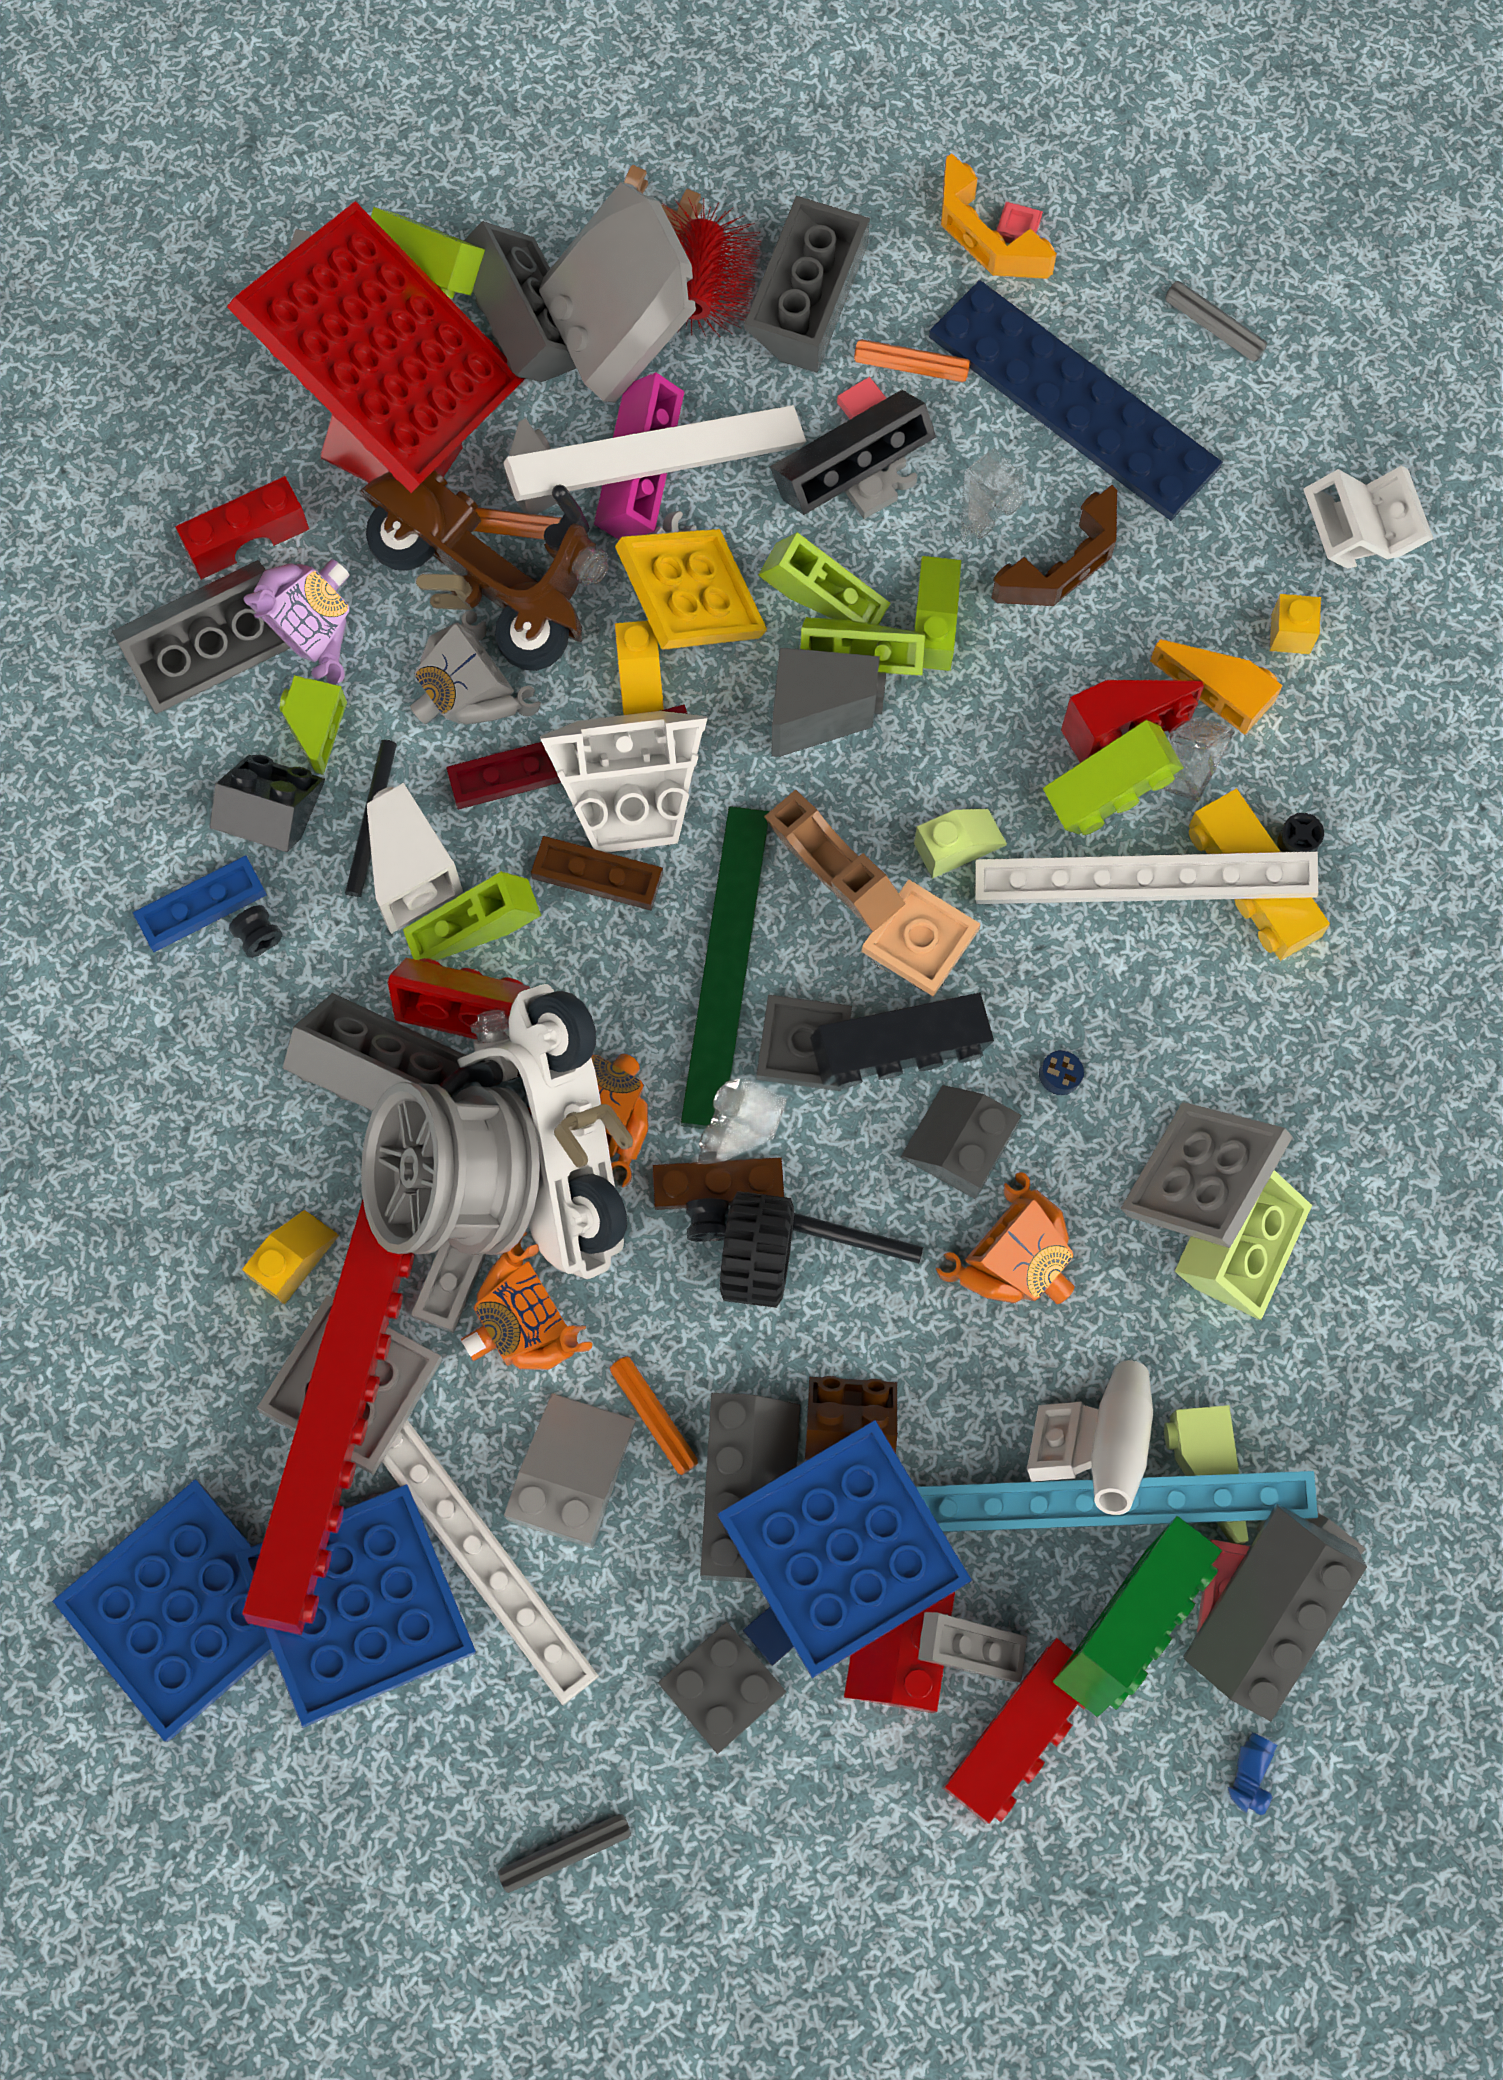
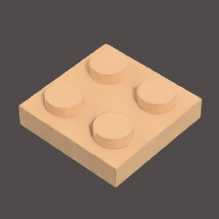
(922, 938)

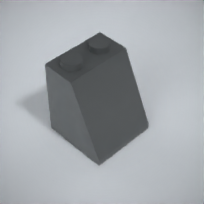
(823, 697)

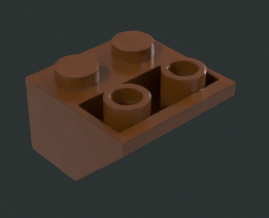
(846, 1405)

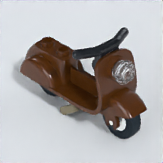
(437, 523)

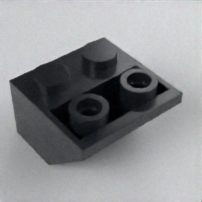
(265, 802)

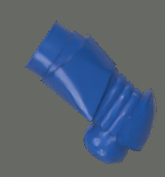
(1252, 1766)

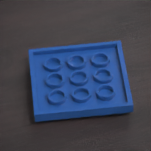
(844, 1548)
(170, 1611)
(378, 1614)

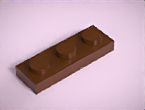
(597, 873)
(686, 1182)

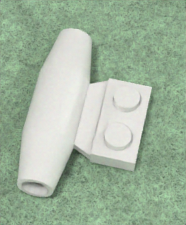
(1107, 1439)

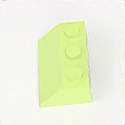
(1255, 1261)

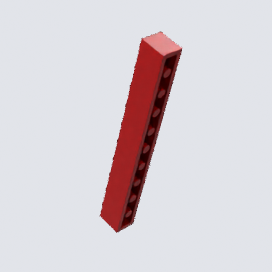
(326, 1435)

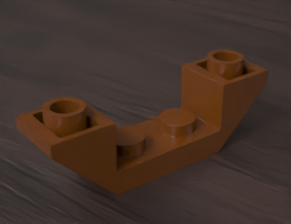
(1028, 586)

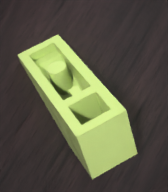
(1206, 1446)

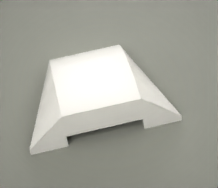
(628, 775)

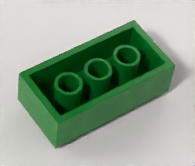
(1139, 1618)

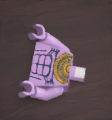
(305, 612)

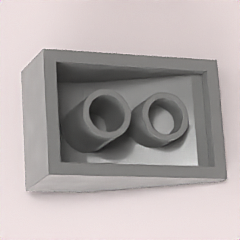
(570, 1471)

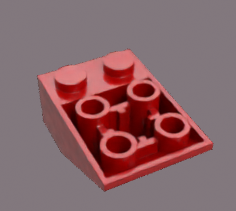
(1117, 706)

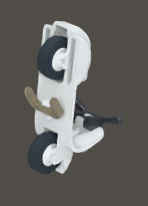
(550, 1045)

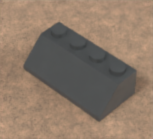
(807, 282)
(512, 303)
(198, 640)
(363, 1052)
(748, 1447)
(1275, 1611)

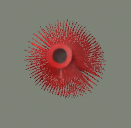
(703, 247)

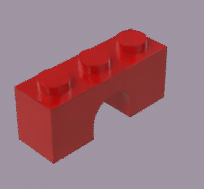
(262, 513)

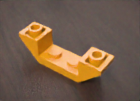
(1024, 257)

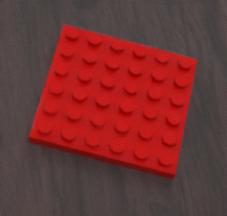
(377, 344)

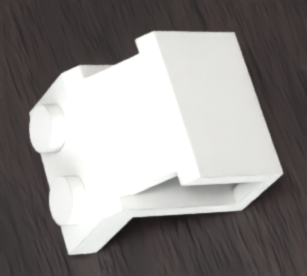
(1370, 518)

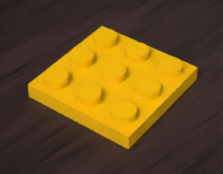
(690, 588)

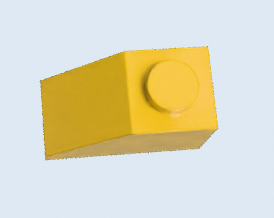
(638, 667)
(289, 1255)

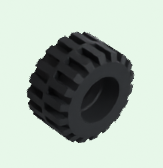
(756, 1249)

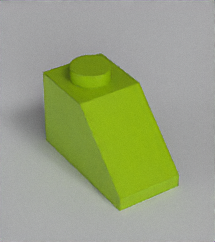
(313, 716)

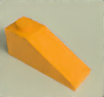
(1232, 685)

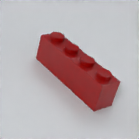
(1015, 1740)

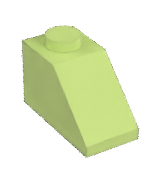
(957, 839)

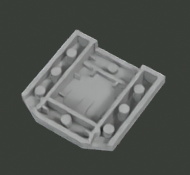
(619, 291)

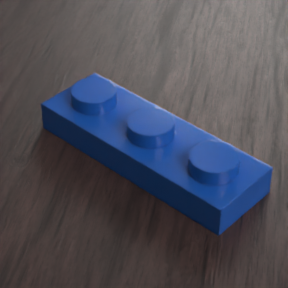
(199, 903)

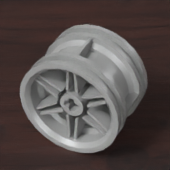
(449, 1169)

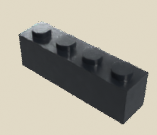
(853, 451)
(902, 1039)

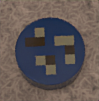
(1061, 1072)

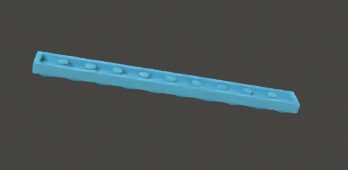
(1156, 1502)

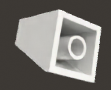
(407, 859)

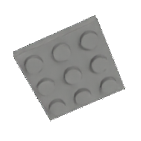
(1206, 1173)
(401, 1385)

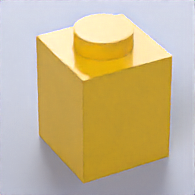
(1295, 623)

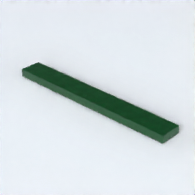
(725, 963)

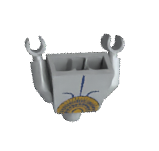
(464, 679)

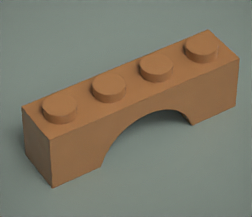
(849, 876)

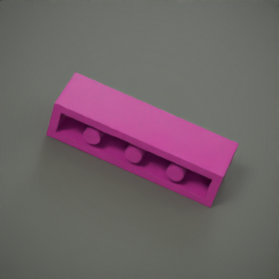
(634, 504)

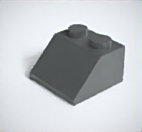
(962, 1138)

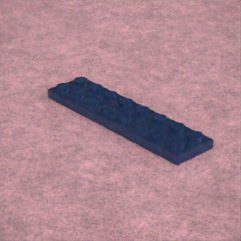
(1076, 400)

